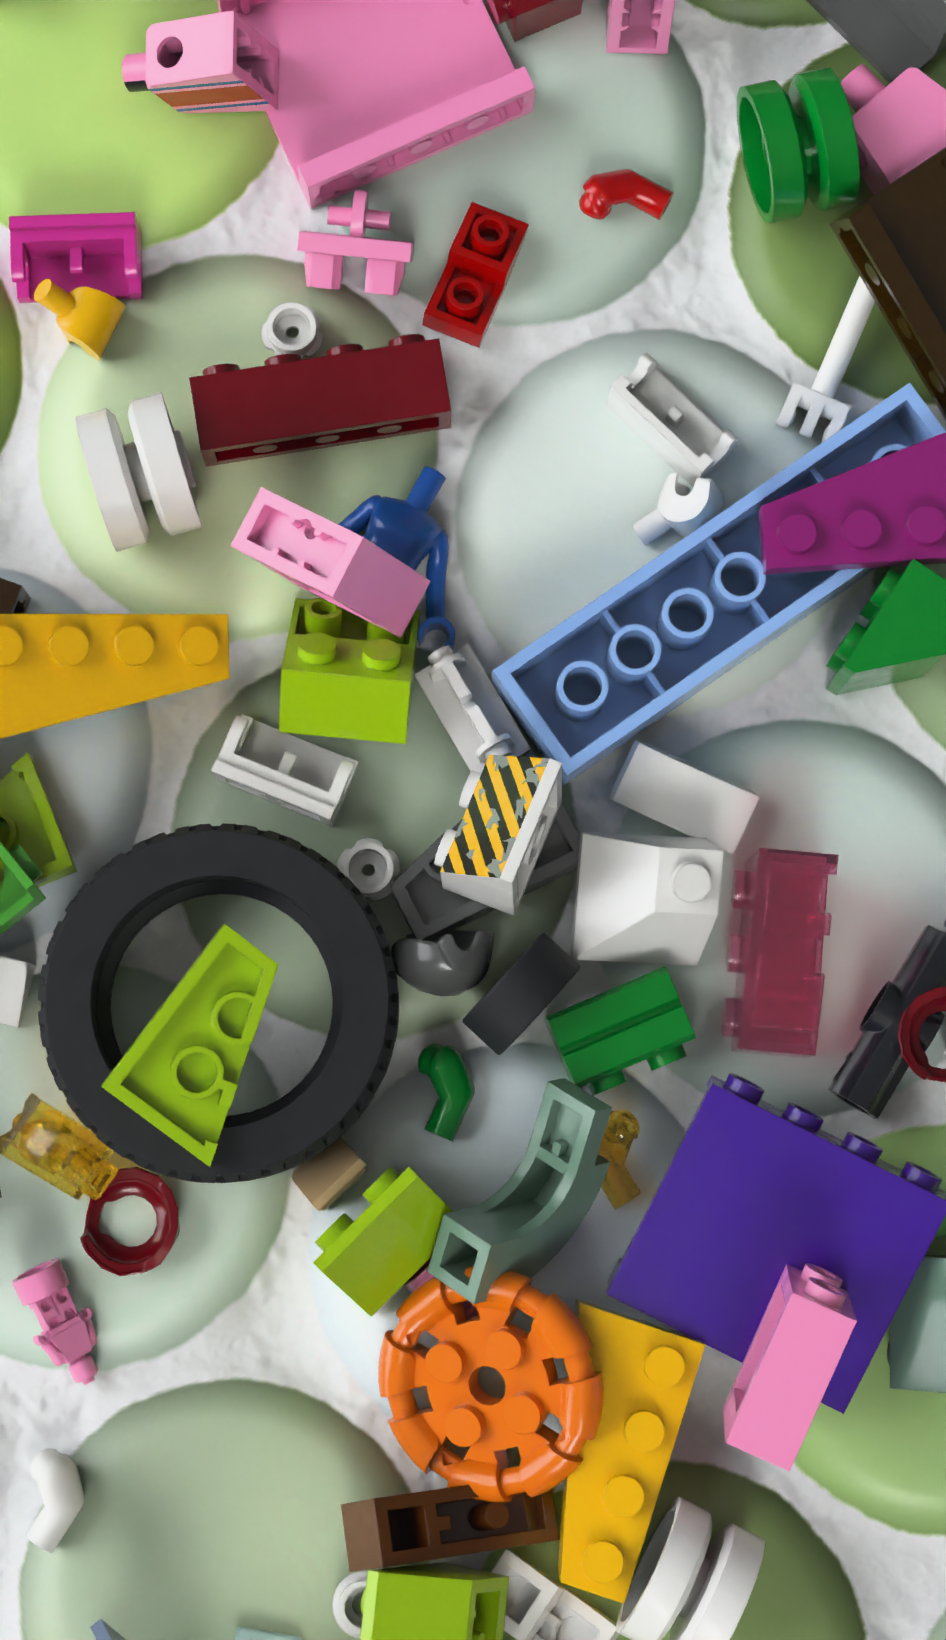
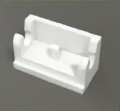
(670, 421)
(284, 770)

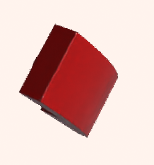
(475, 274)

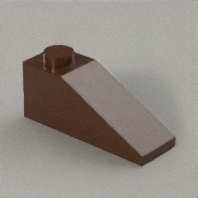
(442, 1526)

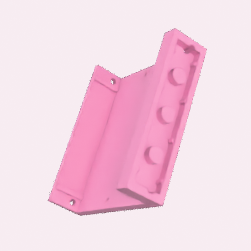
(382, 84)

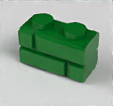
(620, 1030)

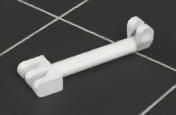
(820, 398)

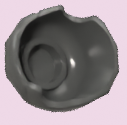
(446, 964)

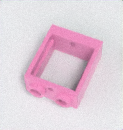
(330, 562)
(789, 1365)

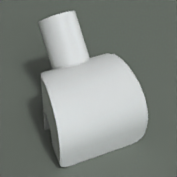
(681, 509)

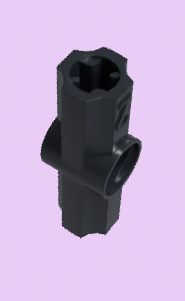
(876, 1059)

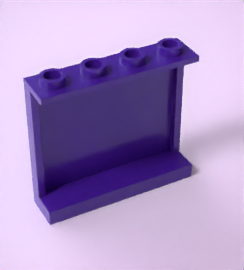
(771, 1192)

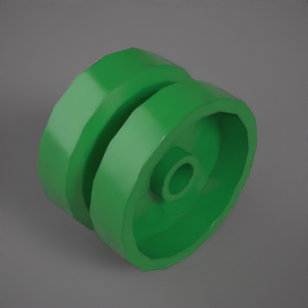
(798, 145)

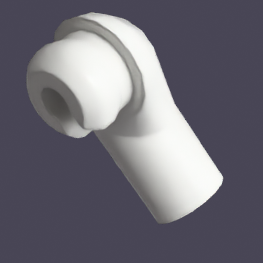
(61, 1495)

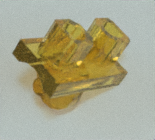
(58, 1150)

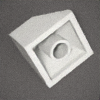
(645, 898)

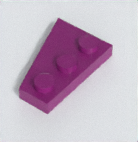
(862, 517)

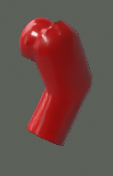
(623, 187)

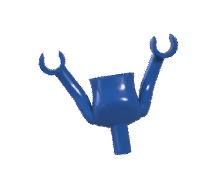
(409, 535)

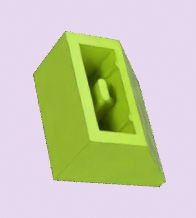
(346, 675)
(386, 1242)
(433, 1603)

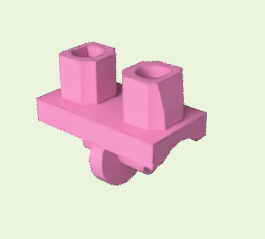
(326, 251)

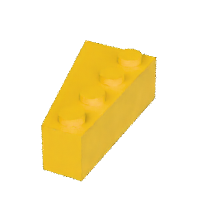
(95, 663)
(622, 1469)

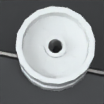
(139, 471)
(689, 1581)

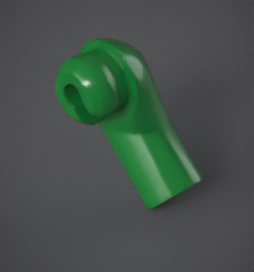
(452, 1085)

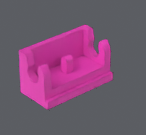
(77, 252)

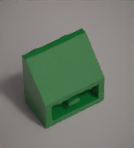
(902, 633)

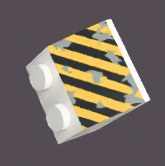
(501, 830)

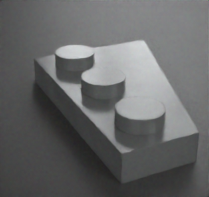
(436, 911)

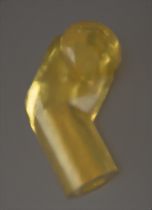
(615, 1146)

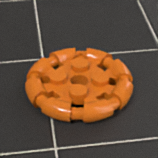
(469, 1415)

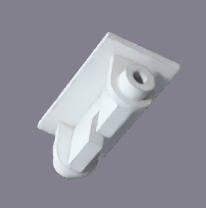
(470, 707)

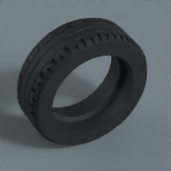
(195, 864)

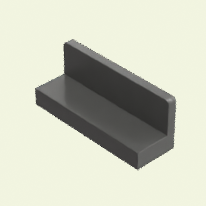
(889, 32)

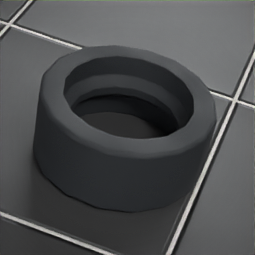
(521, 994)

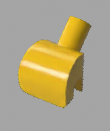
(83, 315)

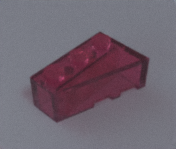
(778, 952)

